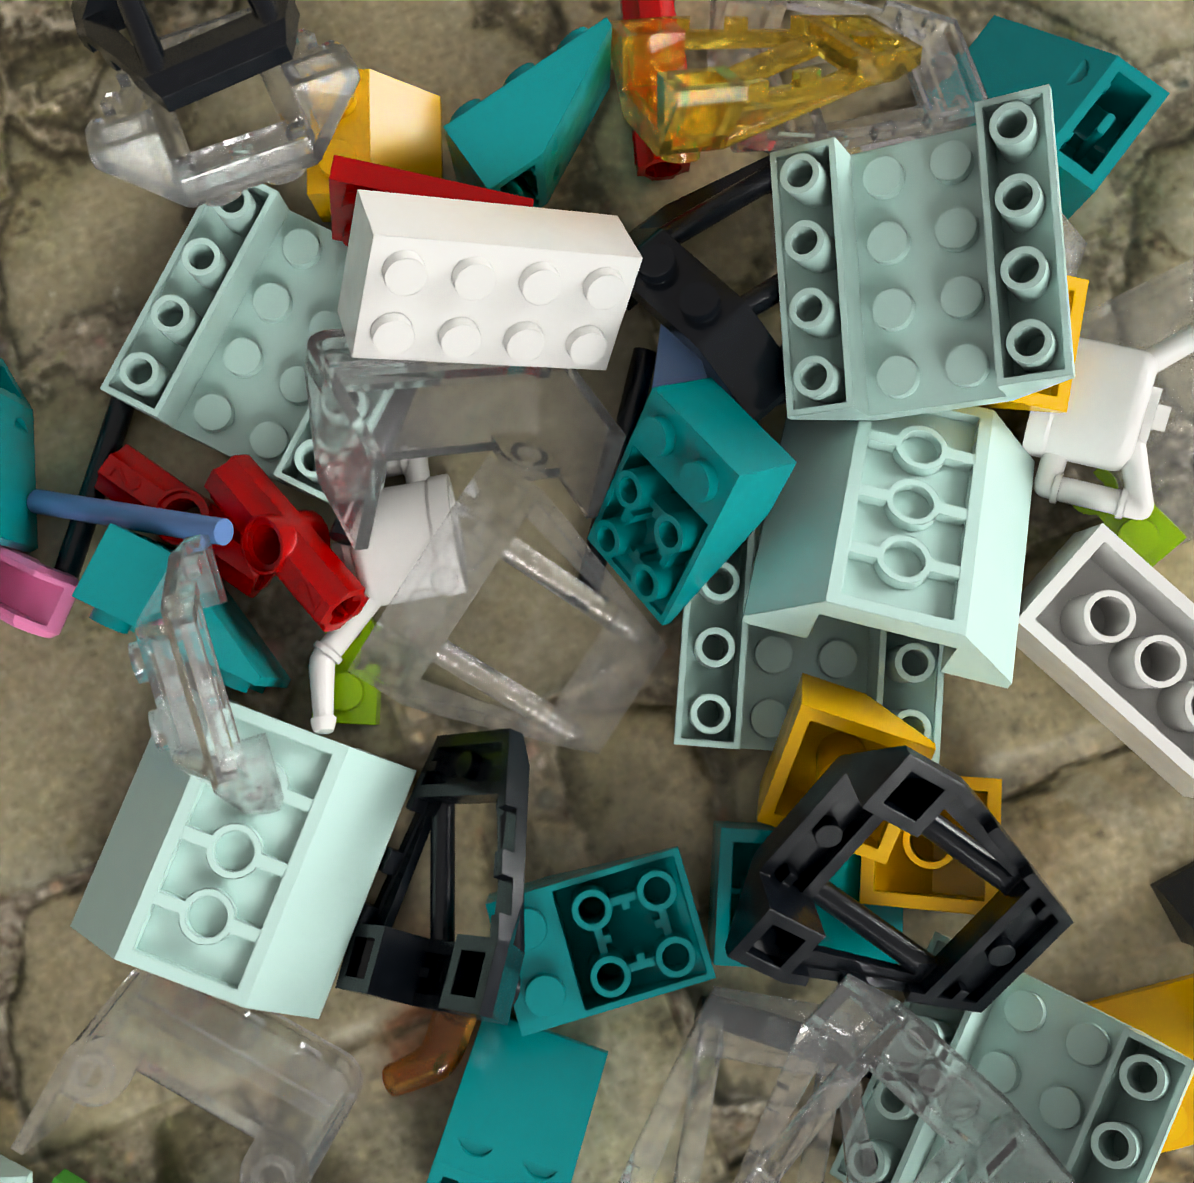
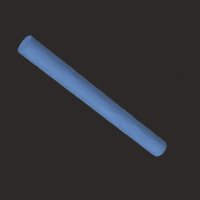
(130, 516)

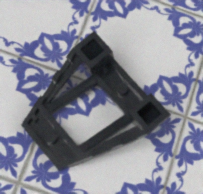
(194, 66)
(699, 305)
(790, 872)
(475, 973)

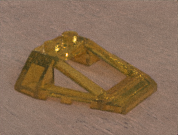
(718, 106)

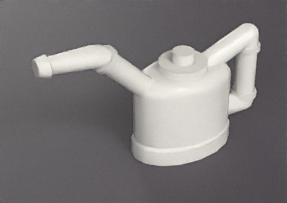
(1106, 425)
(401, 530)

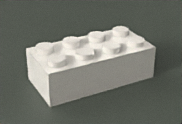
(484, 282)
(1118, 646)

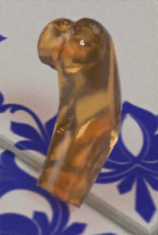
(434, 1058)

